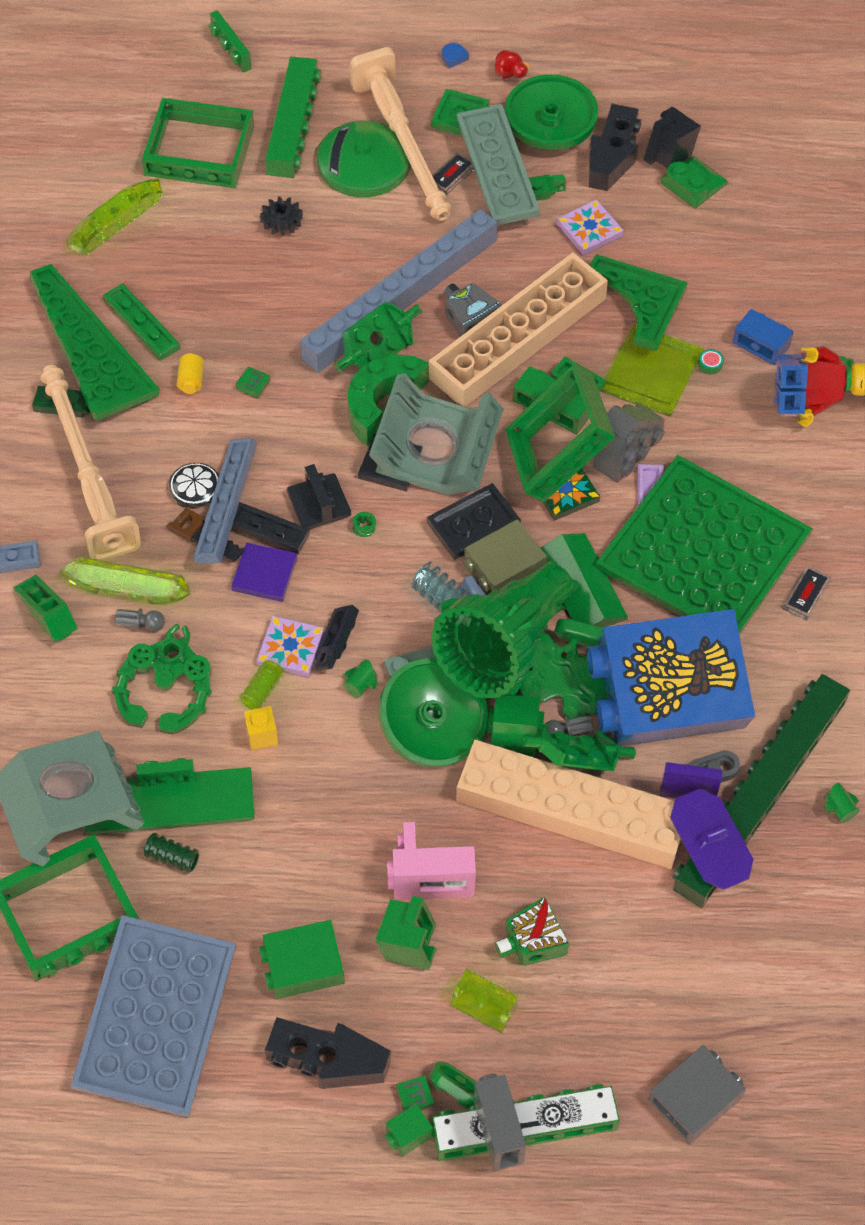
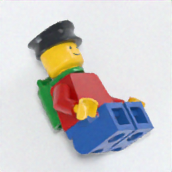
(815, 382)

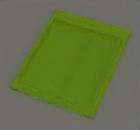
(652, 376)

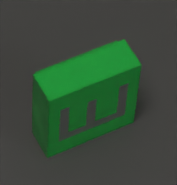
(253, 382)
(415, 1092)

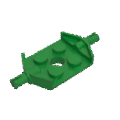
(394, 334)
(579, 751)

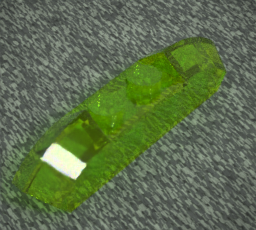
(114, 215)
(114, 578)

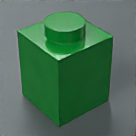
(408, 1130)

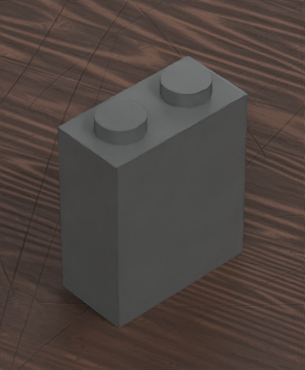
(697, 1093)
(499, 1122)

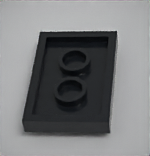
(471, 519)

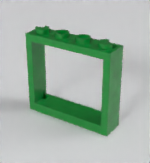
(196, 170)
(545, 482)
(36, 875)

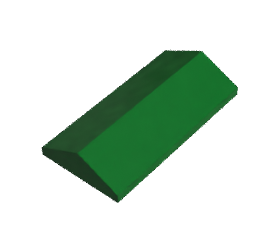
(595, 597)

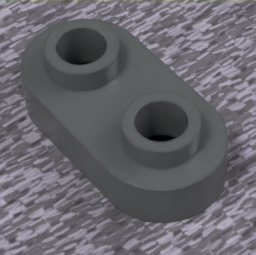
(719, 759)

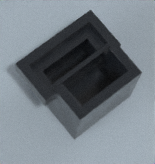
(671, 138)

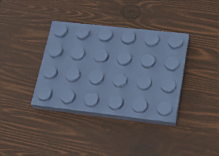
(154, 1016)

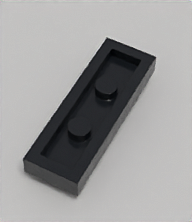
(270, 528)

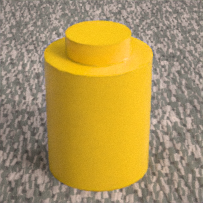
(190, 373)

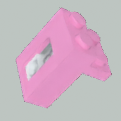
(430, 871)

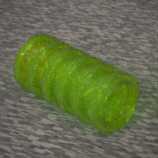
(262, 684)

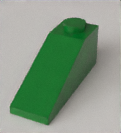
(46, 608)

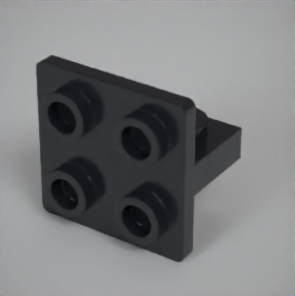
(318, 499)

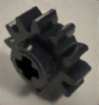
(281, 216)

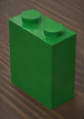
(302, 959)

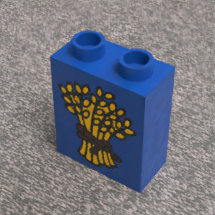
(672, 678)

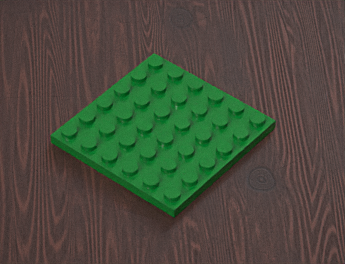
(703, 545)

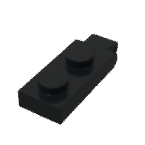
(335, 637)

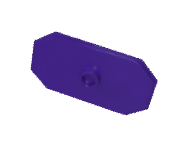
(711, 839)

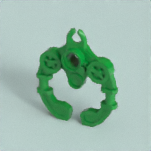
(167, 670)

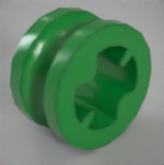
(363, 517)

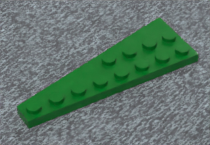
(98, 361)

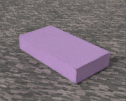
(647, 478)

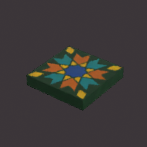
(572, 496)

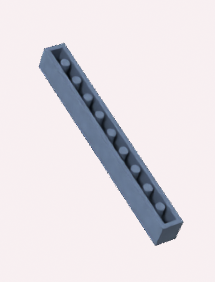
(403, 285)

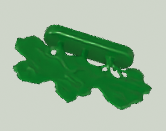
(565, 676)

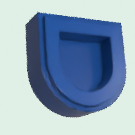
(454, 54)

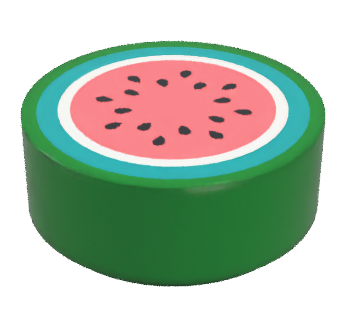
(711, 361)

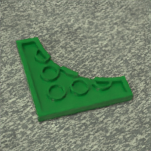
(649, 295)

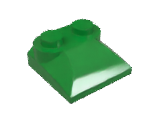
(693, 181)

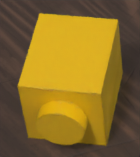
(261, 728)

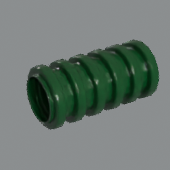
(172, 853)

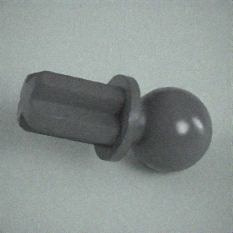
(152, 620)
(571, 726)

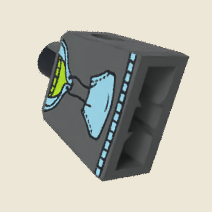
(468, 306)

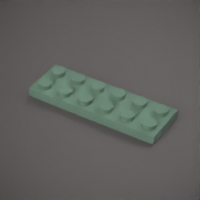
(498, 164)

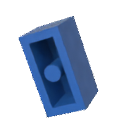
(762, 336)

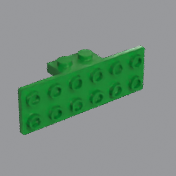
(178, 796)

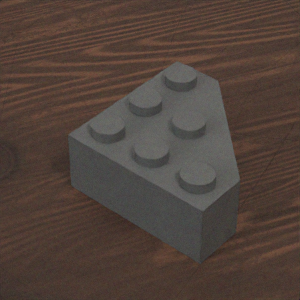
(634, 433)

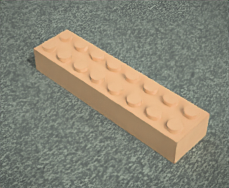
(517, 330)
(569, 803)

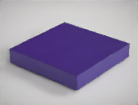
(264, 572)
(683, 779)

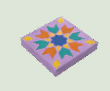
(590, 227)
(291, 645)

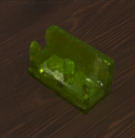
(484, 1000)

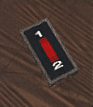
(452, 173)
(806, 593)

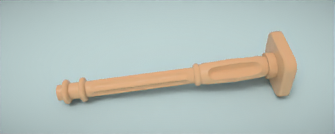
(376, 72)
(110, 534)

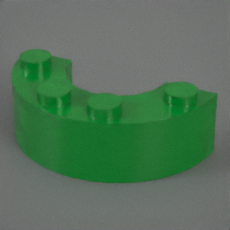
(374, 383)

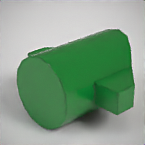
(360, 678)
(841, 803)

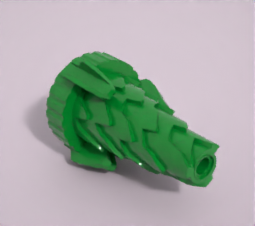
(490, 638)

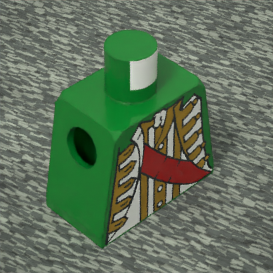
(533, 935)

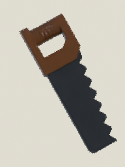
(193, 532)

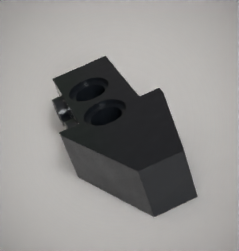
(616, 148)
(356, 1056)

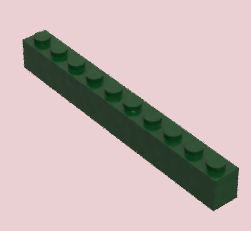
(772, 773)

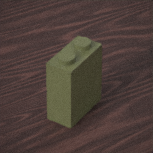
(503, 557)

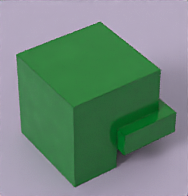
(512, 719)
(407, 933)

